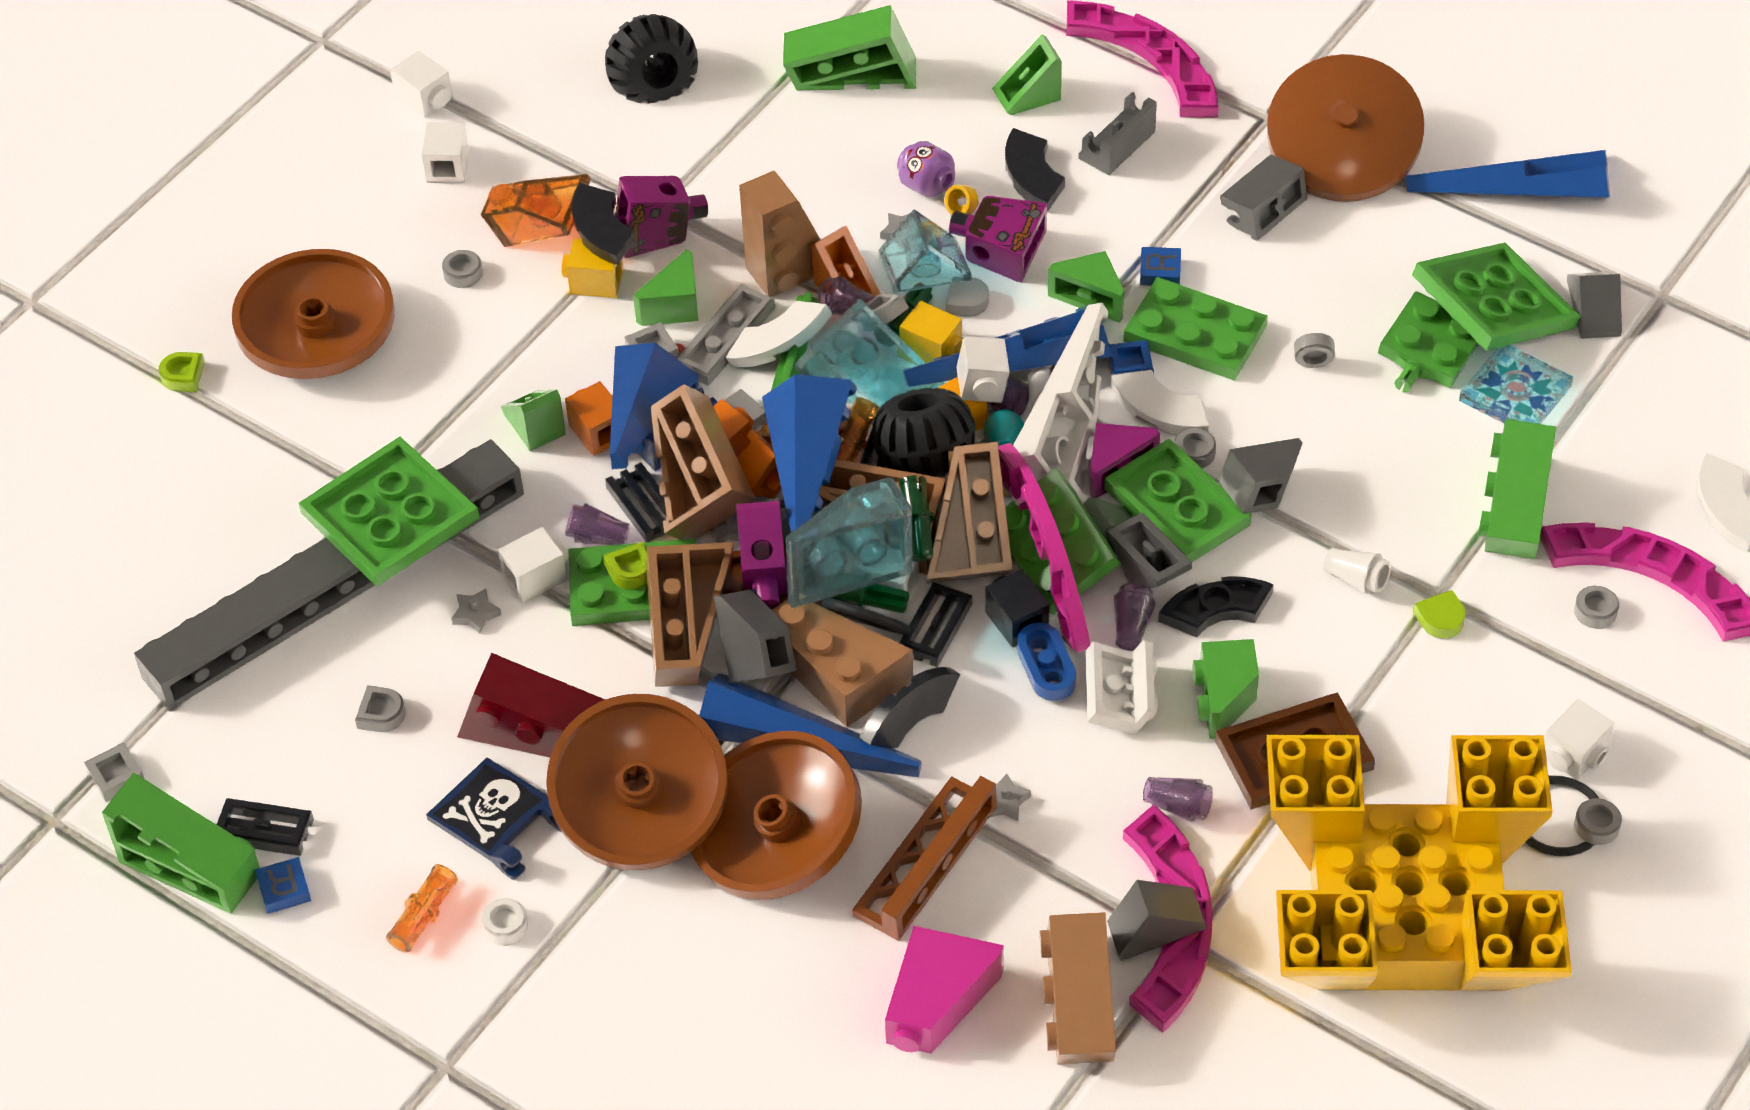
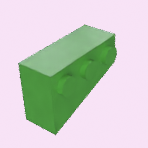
(850, 51)
(1517, 488)
(179, 845)

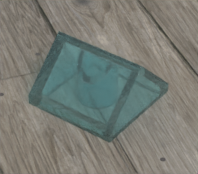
(922, 256)

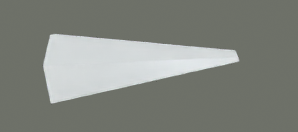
(1067, 407)

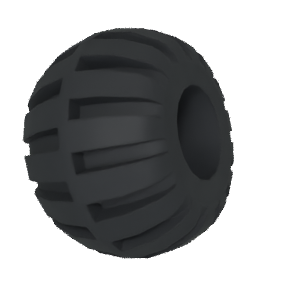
(665, 73)
(920, 428)

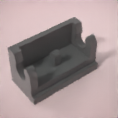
(1120, 136)
(1265, 196)

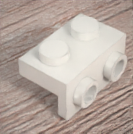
(1121, 686)

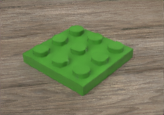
(1495, 296)
(388, 511)

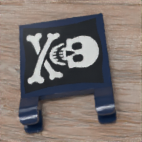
(490, 812)

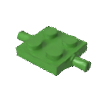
(1427, 343)

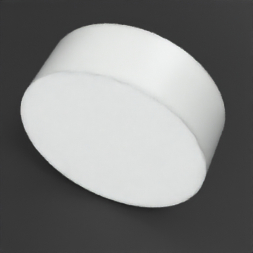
(504, 921)

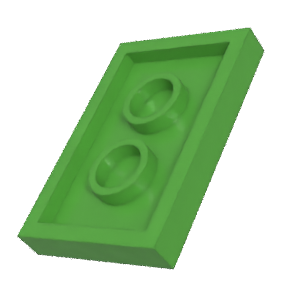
(1196, 328)
(1178, 499)
(1083, 542)
(594, 594)

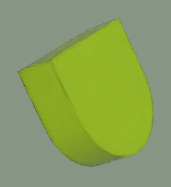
(182, 371)
(628, 566)
(1441, 615)

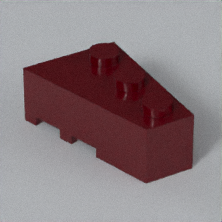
(521, 708)

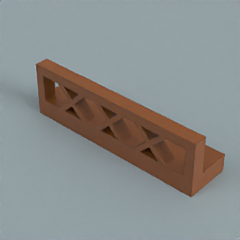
(931, 863)

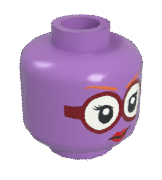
(926, 169)

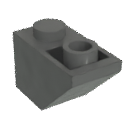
(1259, 474)
(753, 638)

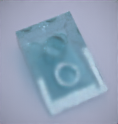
(866, 353)
(851, 544)

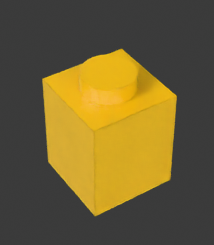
(590, 274)
(931, 332)

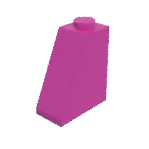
(938, 987)

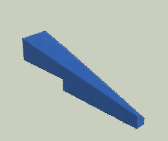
(1560, 175)
(1025, 349)
(641, 379)
(805, 438)
(744, 712)

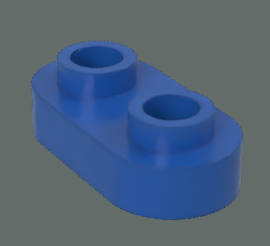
(1047, 665)

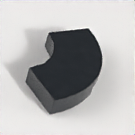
(1029, 169)
(598, 225)
(1213, 602)
(901, 712)

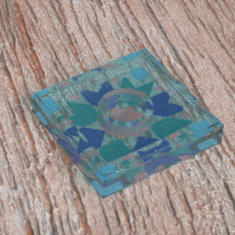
(1515, 387)

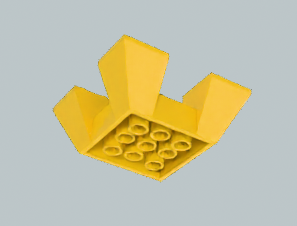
(1415, 887)

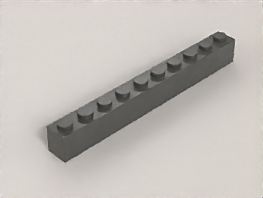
(295, 594)

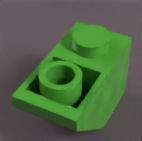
(1228, 681)

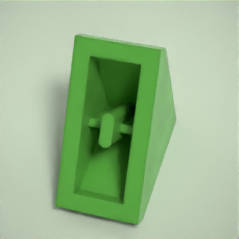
(1032, 79)
(1087, 282)
(669, 295)
(536, 417)

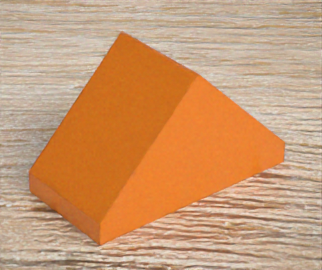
(840, 256)

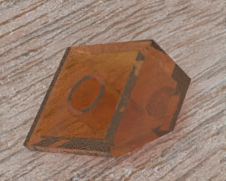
(532, 209)

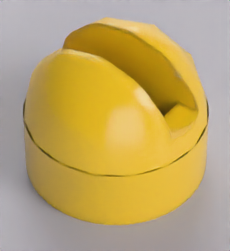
(959, 192)

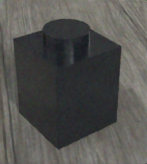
(1015, 603)

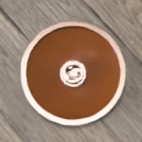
(1347, 125)
(313, 313)
(637, 781)
(783, 817)

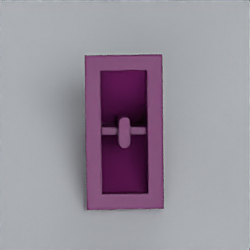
(1116, 447)

